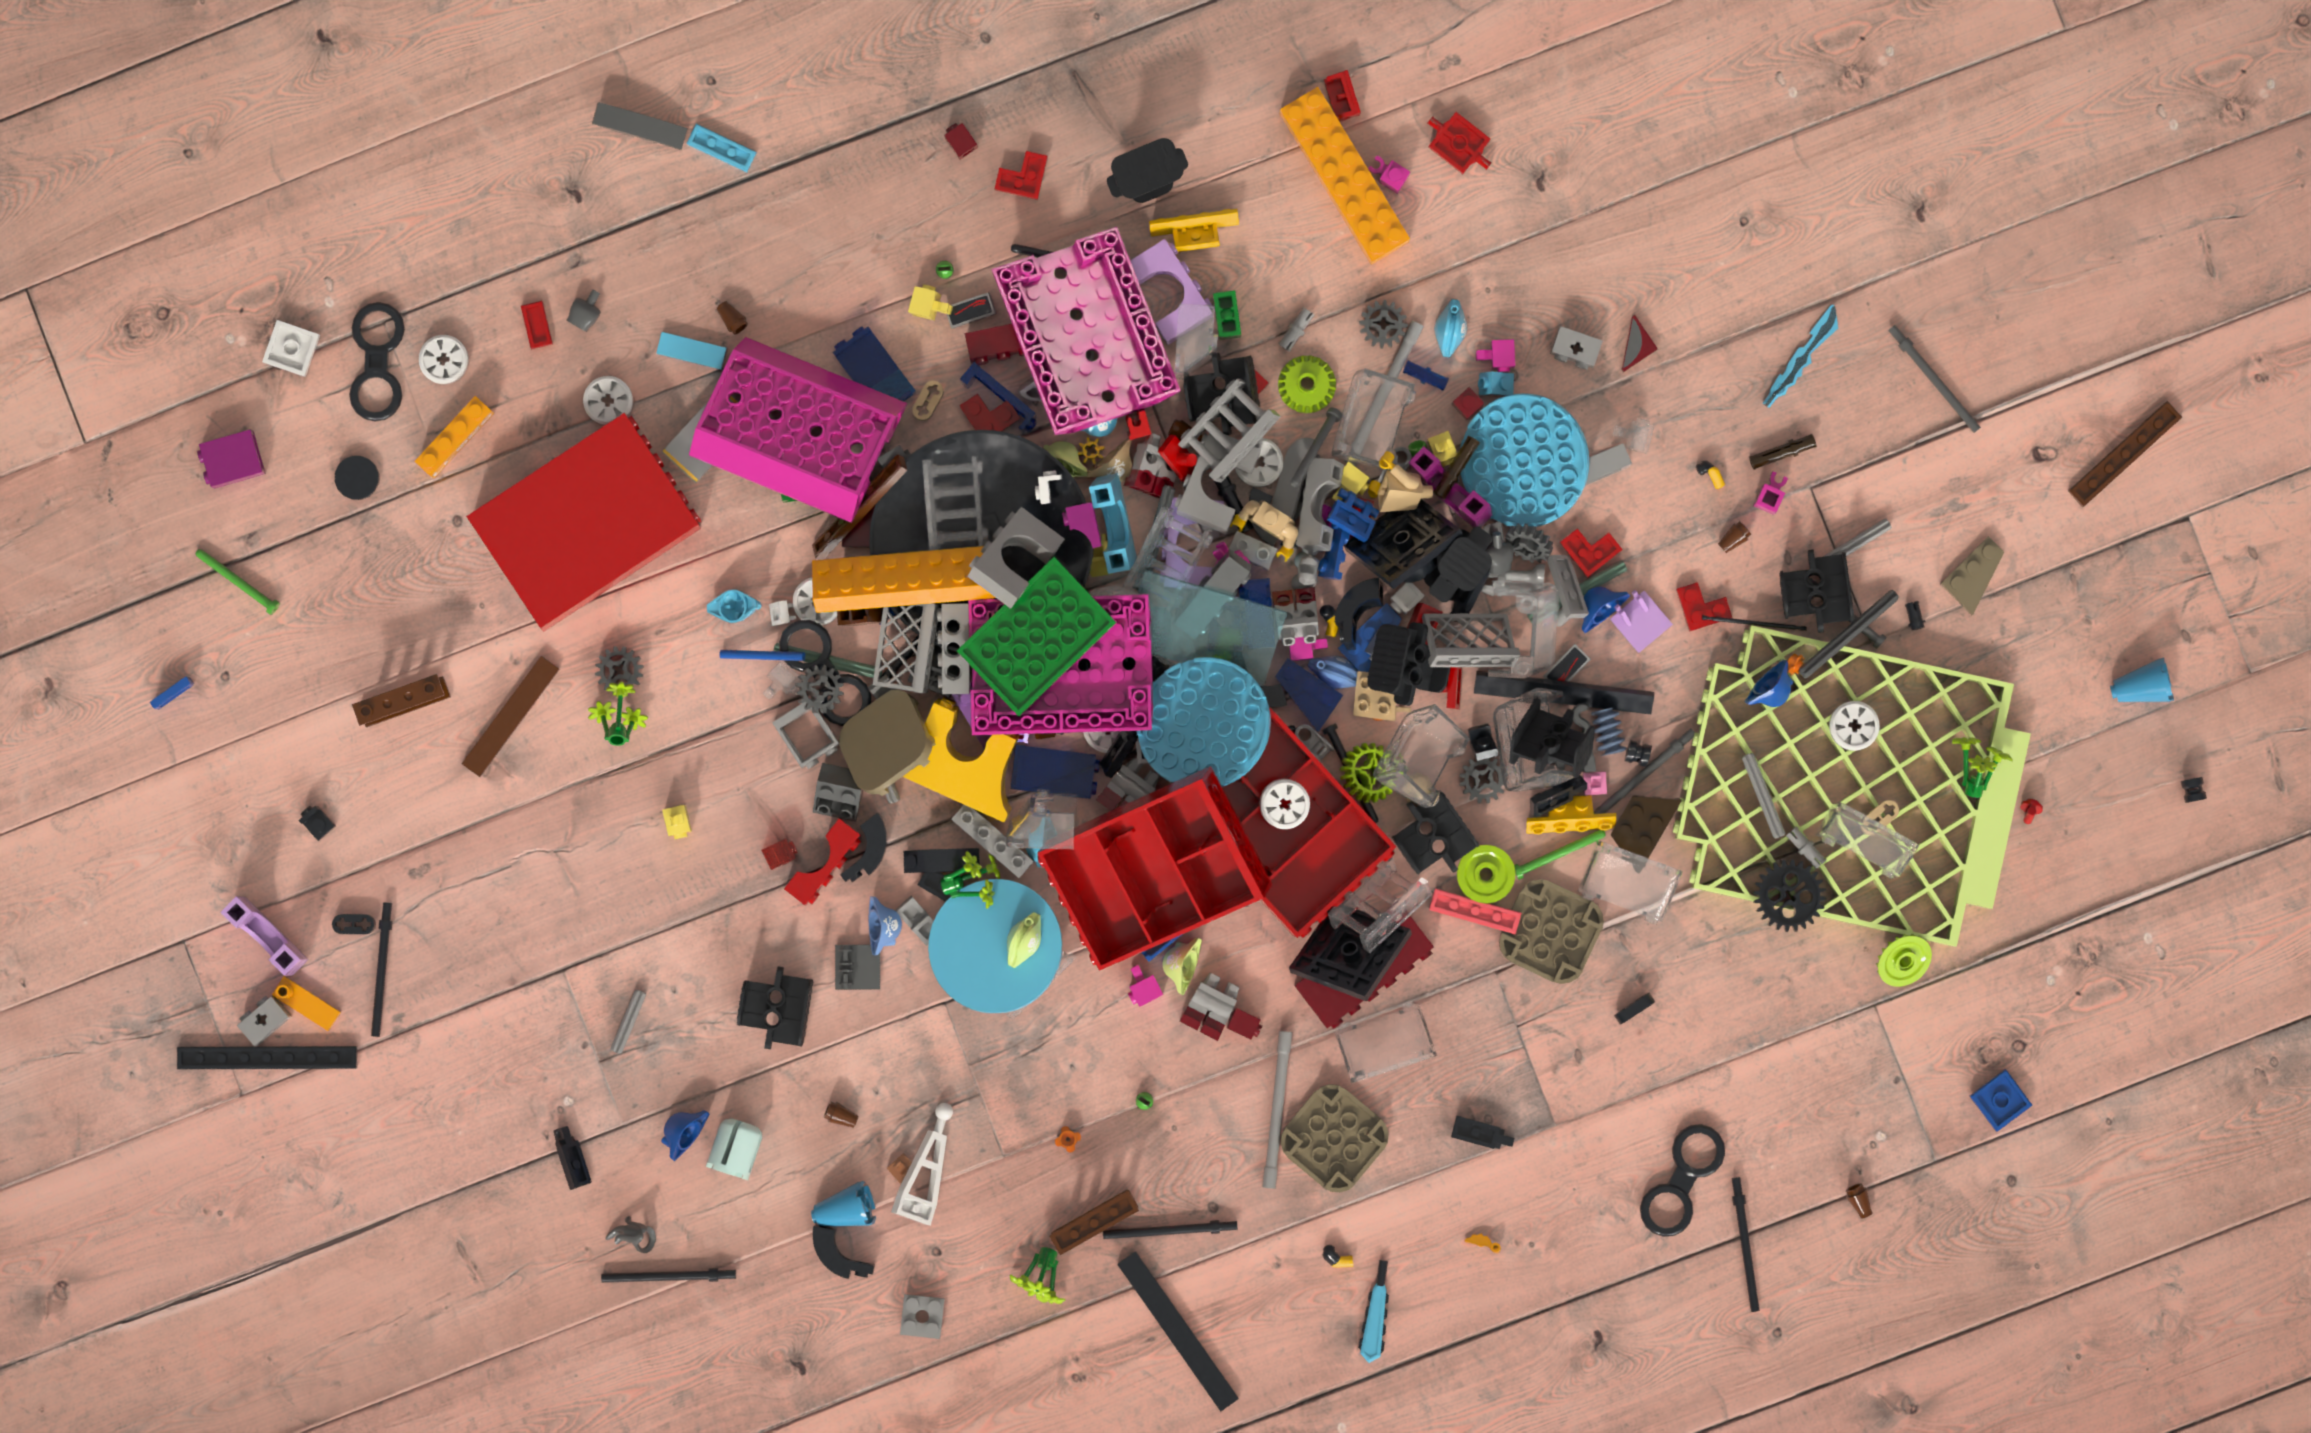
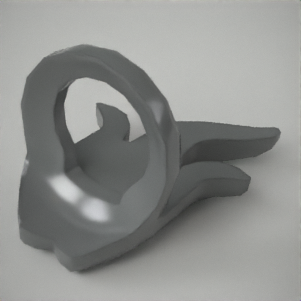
(634, 1234)

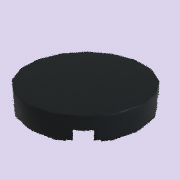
(357, 477)

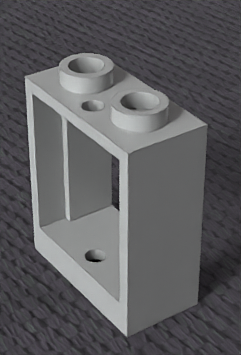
(1608, 463)
(791, 716)

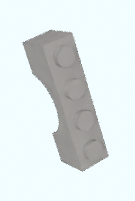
(1322, 478)

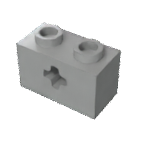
(1568, 338)
(1255, 550)
(276, 1017)

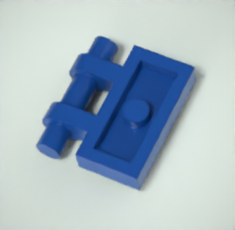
(1351, 520)

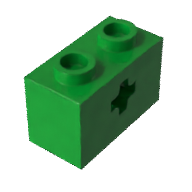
(1227, 315)

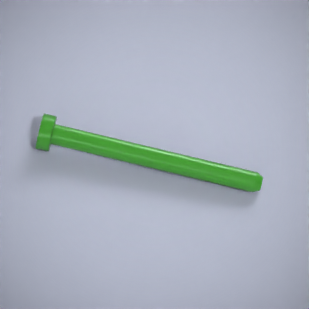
(271, 606)
(1558, 853)

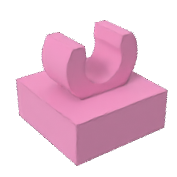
(1595, 783)

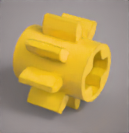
(1092, 457)

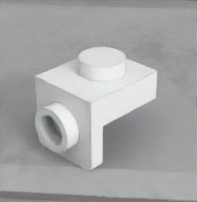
(1043, 490)
(1406, 598)

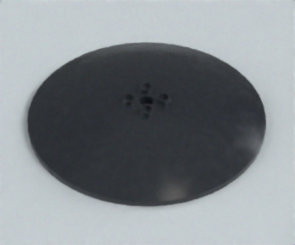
(1006, 485)

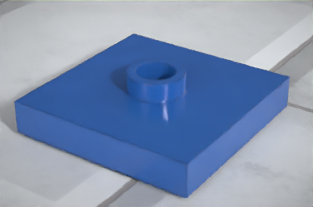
(2000, 1100)

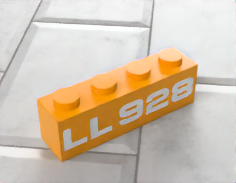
(454, 437)

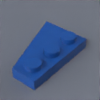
(1332, 559)
(1364, 635)

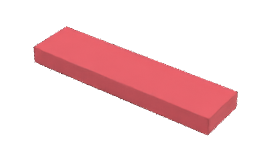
(1475, 912)

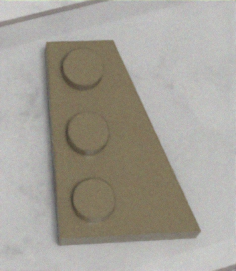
(1973, 575)

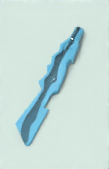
(1821, 331)

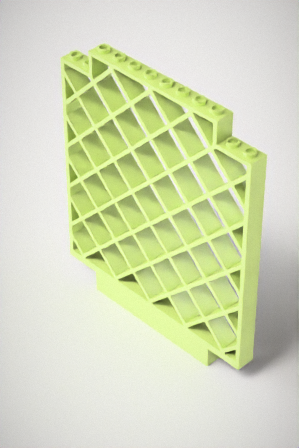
(1990, 817)

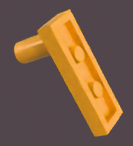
(306, 1003)

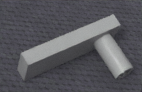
(1568, 588)

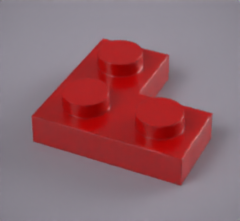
(1023, 183)
(984, 419)
(1590, 557)
(1694, 607)

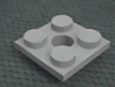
(911, 1326)

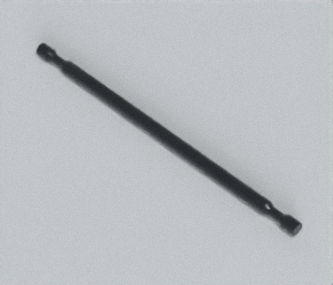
(1757, 623)

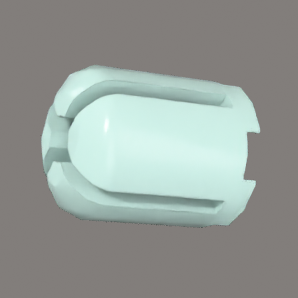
(735, 1148)

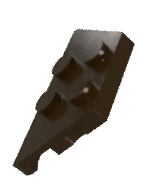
(1644, 823)

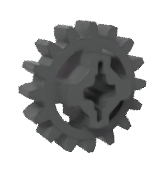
(1382, 334)
(1529, 543)
(625, 661)
(820, 680)
(1492, 785)

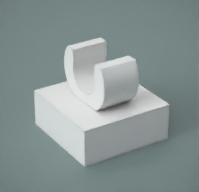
(779, 613)

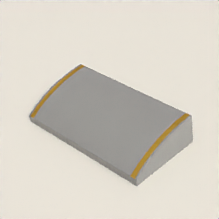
(680, 446)

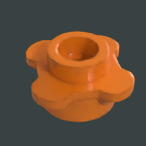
(1795, 663)
(1061, 1140)

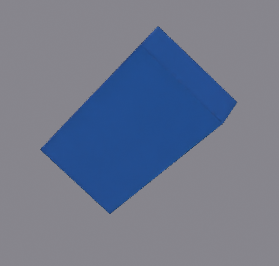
(171, 693)

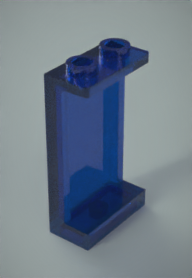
(871, 365)
(976, 372)
(1054, 771)

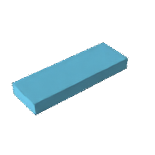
(721, 148)
(691, 350)

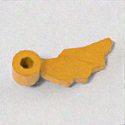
(1482, 1241)

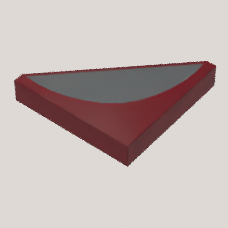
(1638, 345)

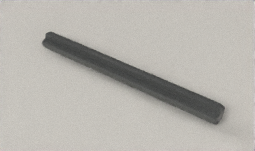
(1848, 633)

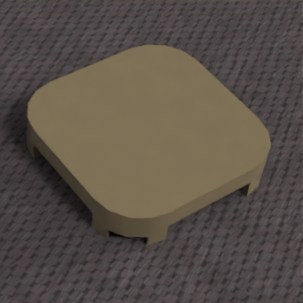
(885, 741)
(1553, 931)
(1334, 1138)

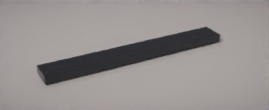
(1573, 693)
(268, 1057)
(1178, 1331)

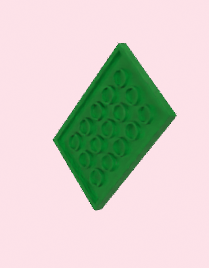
(1037, 639)

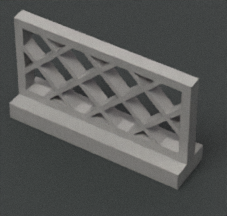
(923, 653)
(1475, 655)

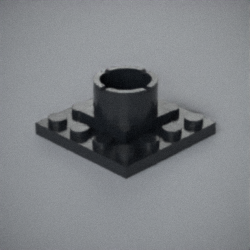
(1405, 544)
(1341, 963)

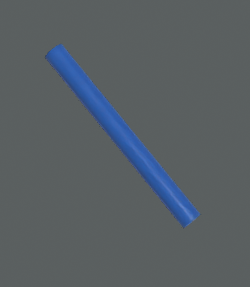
(762, 655)

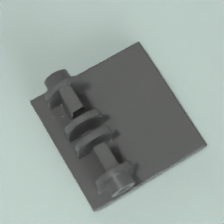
(856, 968)

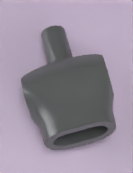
(583, 312)
(1501, 555)

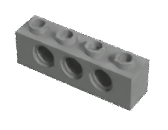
(947, 683)
(992, 840)

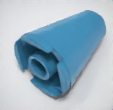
(2144, 684)
(846, 1208)

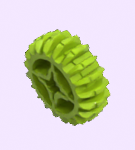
(1365, 790)

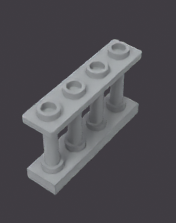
(1250, 435)

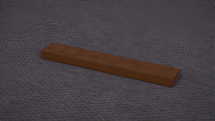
(2125, 454)
(875, 491)
(510, 716)

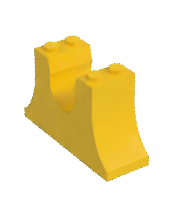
(966, 779)

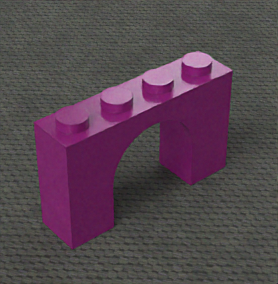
(1467, 505)

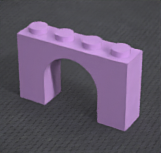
(1162, 260)
(1177, 562)
(283, 952)

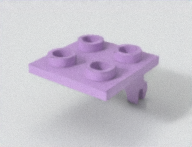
(1640, 621)

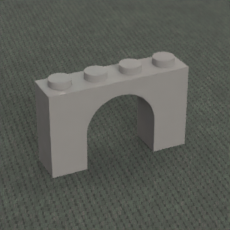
(1195, 503)
(1022, 531)

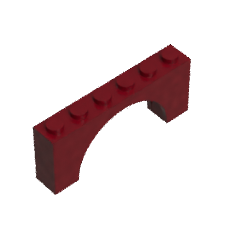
(1333, 1005)

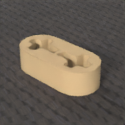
(922, 398)
(1880, 809)

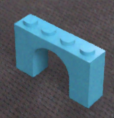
(1120, 550)

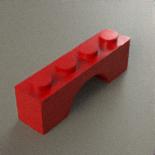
(841, 840)

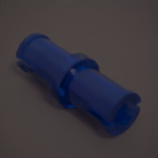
(1425, 375)

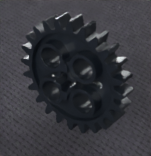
(1776, 879)

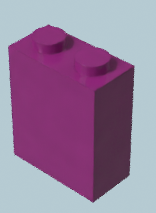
(231, 459)

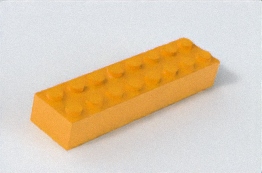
(1344, 175)
(895, 580)

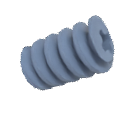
(1608, 731)

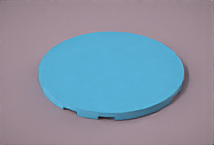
(1527, 460)
(1204, 718)
(971, 948)

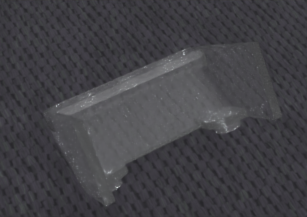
(1194, 338)
(1543, 603)
(1522, 774)
(1044, 822)
(1867, 838)

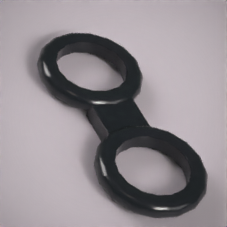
(376, 361)
(824, 660)
(1682, 1180)

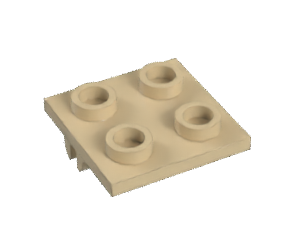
(1374, 703)

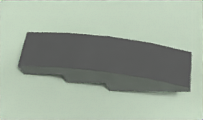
(639, 126)

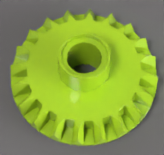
(1303, 399)
(1502, 874)
(1904, 960)

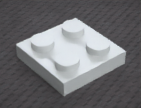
(291, 348)

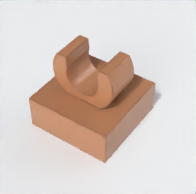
(900, 1167)

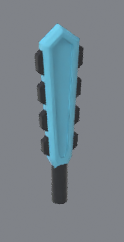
(1371, 1343)

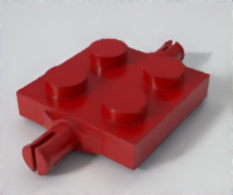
(1459, 143)

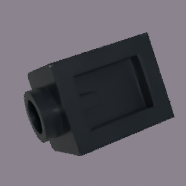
(1482, 742)
(316, 822)

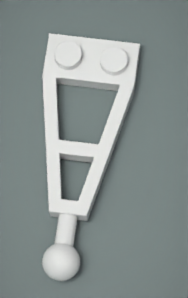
(912, 1206)

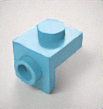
(1496, 383)

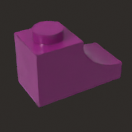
(1083, 518)

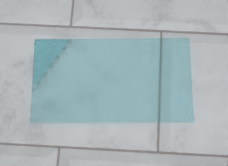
(1208, 623)

